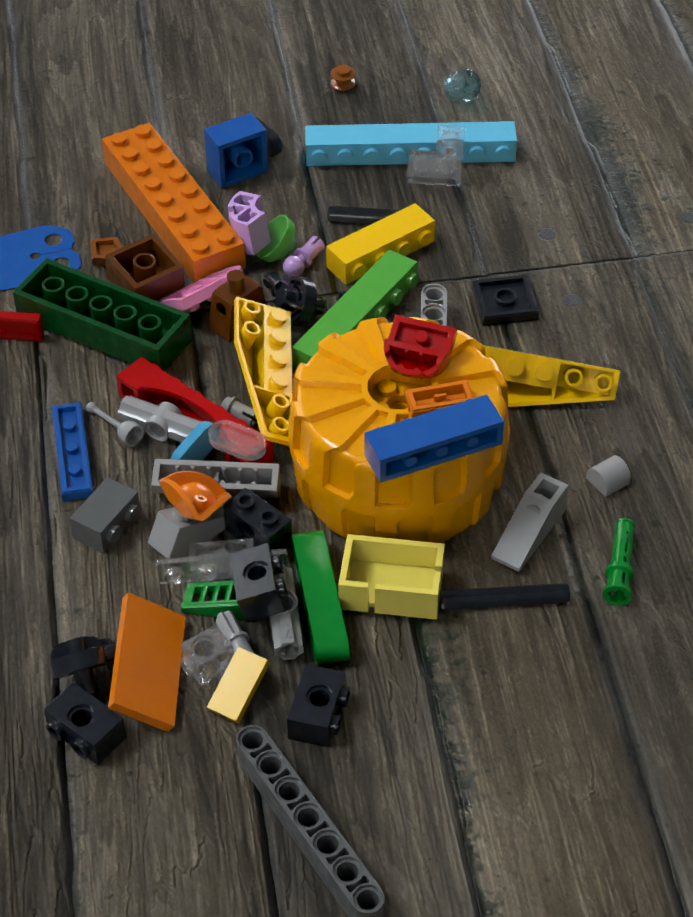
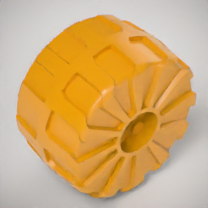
(353, 391)

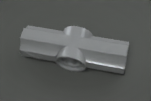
(158, 421)
(286, 625)

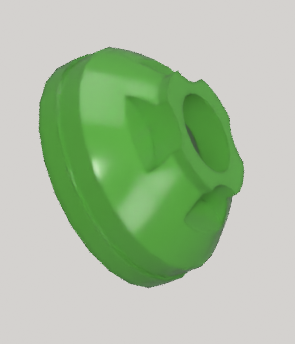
(282, 237)

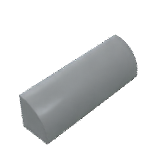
(259, 478)

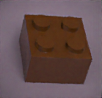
(145, 268)

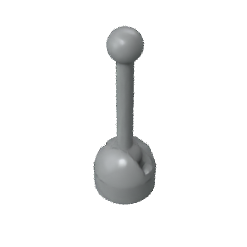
(128, 431)

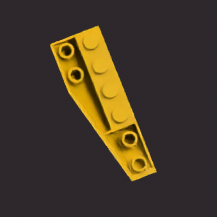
(265, 357)
(551, 380)

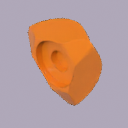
(194, 494)

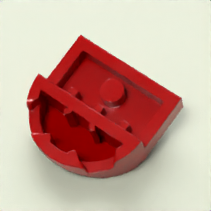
(419, 347)

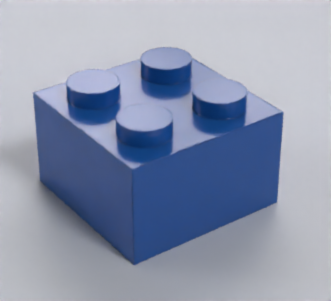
(236, 150)

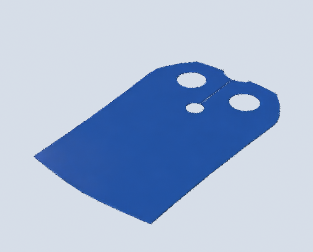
(18, 246)

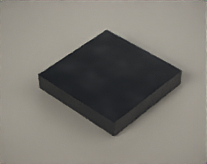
(505, 300)

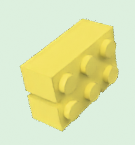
(391, 576)

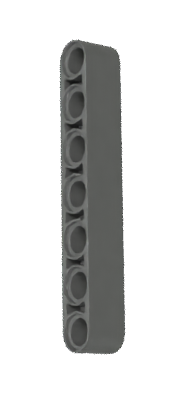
(307, 810)

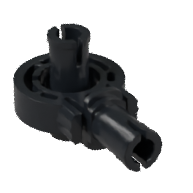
(288, 296)
(80, 657)

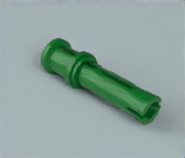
(619, 571)

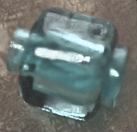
(462, 86)

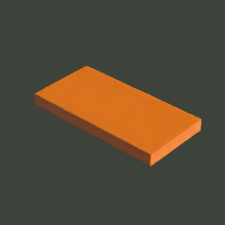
(147, 662)

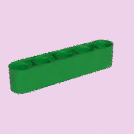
(320, 598)

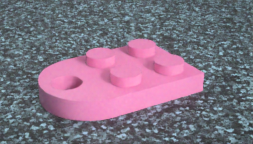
(189, 297)

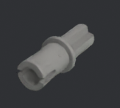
(232, 631)

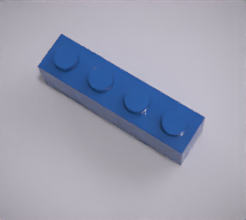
(433, 438)

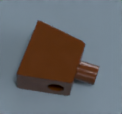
(223, 299)

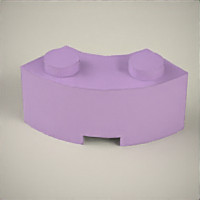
(249, 221)

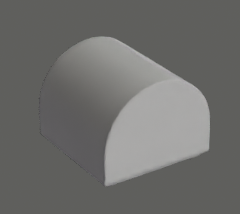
(609, 475)

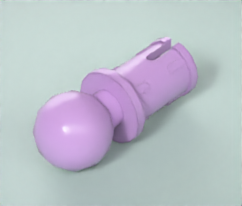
(303, 257)

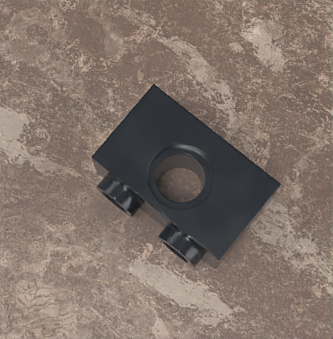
(252, 517)
(258, 582)
(316, 688)
(102, 730)

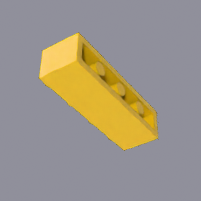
(399, 232)

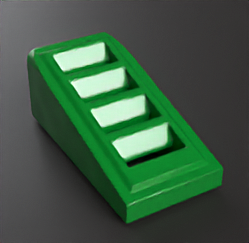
(216, 589)

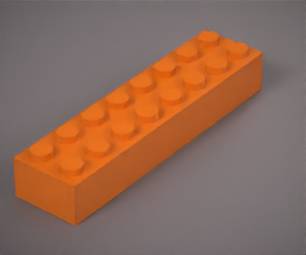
(172, 202)

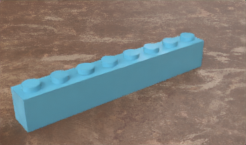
(391, 142)

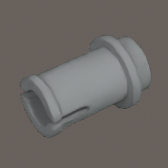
(239, 410)

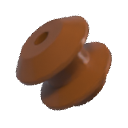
(343, 78)

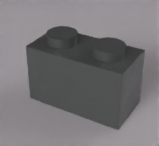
(105, 515)

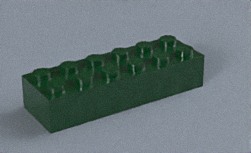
(104, 315)

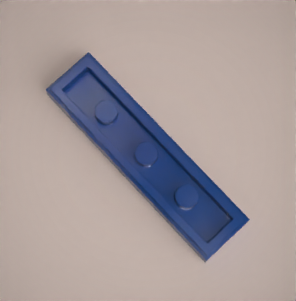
(72, 451)

